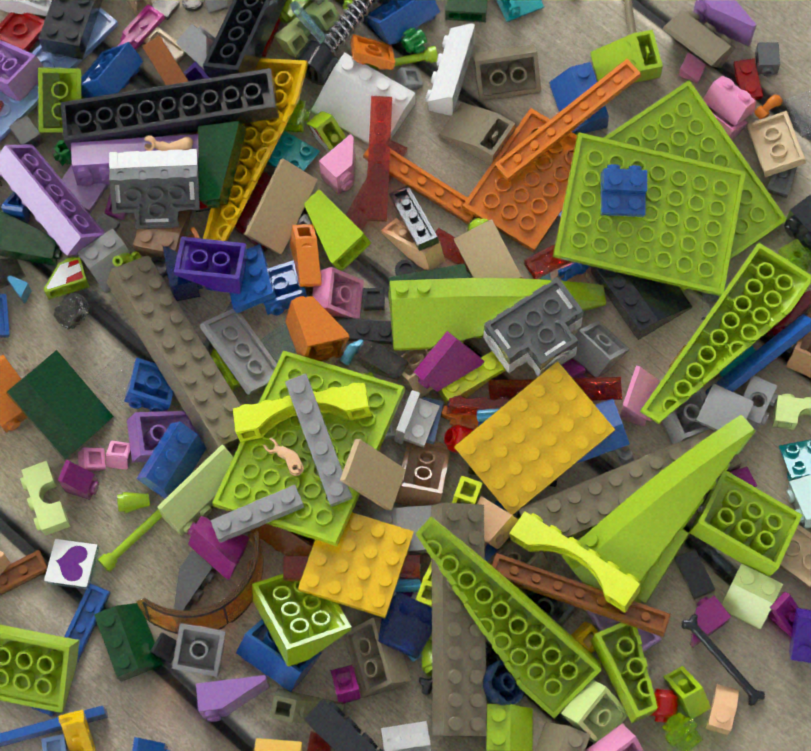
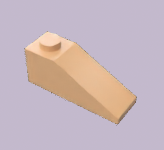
(401, 238)

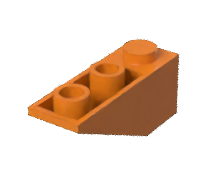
(305, 255)

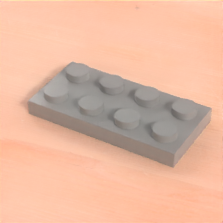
(240, 350)

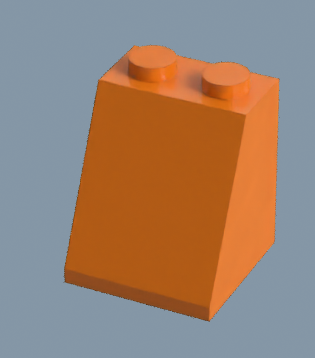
(315, 330)
(9, 412)

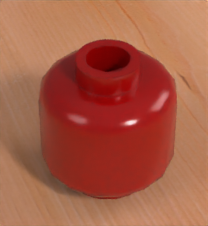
(455, 435)
(666, 705)

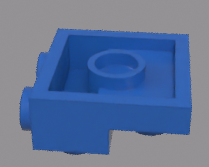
(623, 191)
(285, 286)
(148, 388)

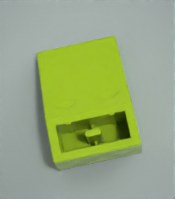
(638, 48)

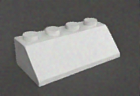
(451, 70)

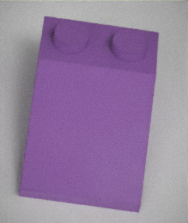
(727, 18)
(17, 71)
(147, 429)
(225, 696)

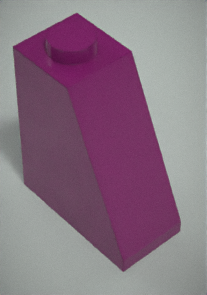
(447, 363)
(221, 556)

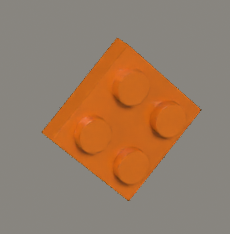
(372, 52)

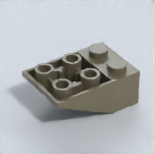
(478, 131)

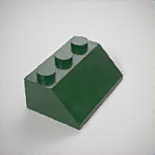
(127, 640)

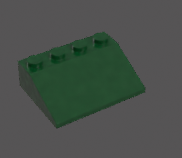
(59, 404)

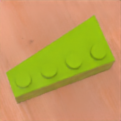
(626, 667)

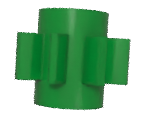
(414, 40)
(62, 153)

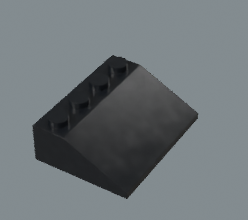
(641, 301)

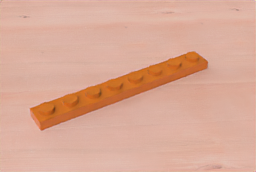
(568, 120)

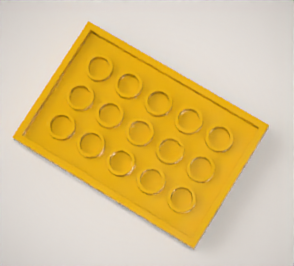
(534, 438)

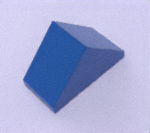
(14, 207)

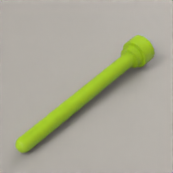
(429, 55)
(110, 559)

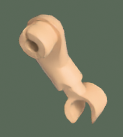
(182, 144)
(291, 457)

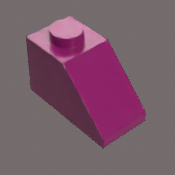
(78, 480)
(710, 617)

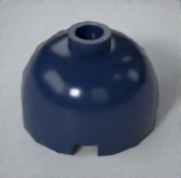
(500, 685)

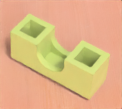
(294, 34)
(788, 409)
(38, 481)

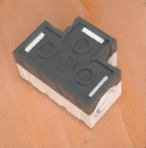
(154, 185)
(536, 329)

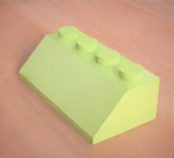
(196, 493)

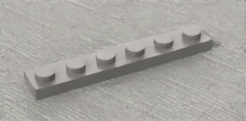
(318, 439)

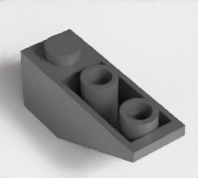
(192, 579)

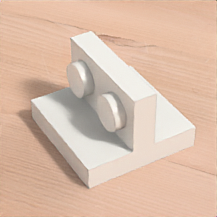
(416, 420)
(406, 737)

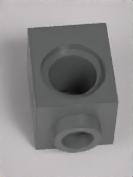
(767, 58)
(26, 132)

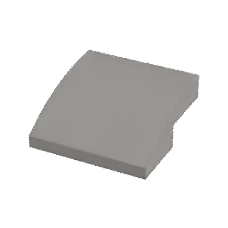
(722, 407)

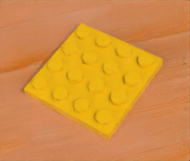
(361, 568)

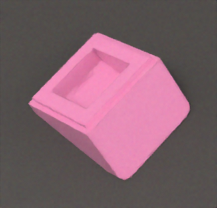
(692, 68)
(118, 455)
(92, 459)

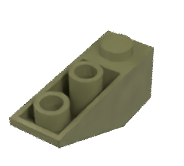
(295, 706)

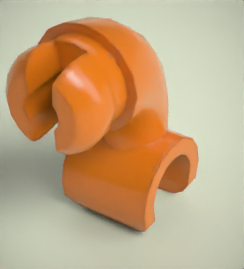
(762, 111)

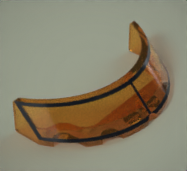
(218, 614)

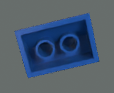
(398, 16)
(111, 71)
(570, 86)
(617, 438)
(172, 459)
(261, 651)

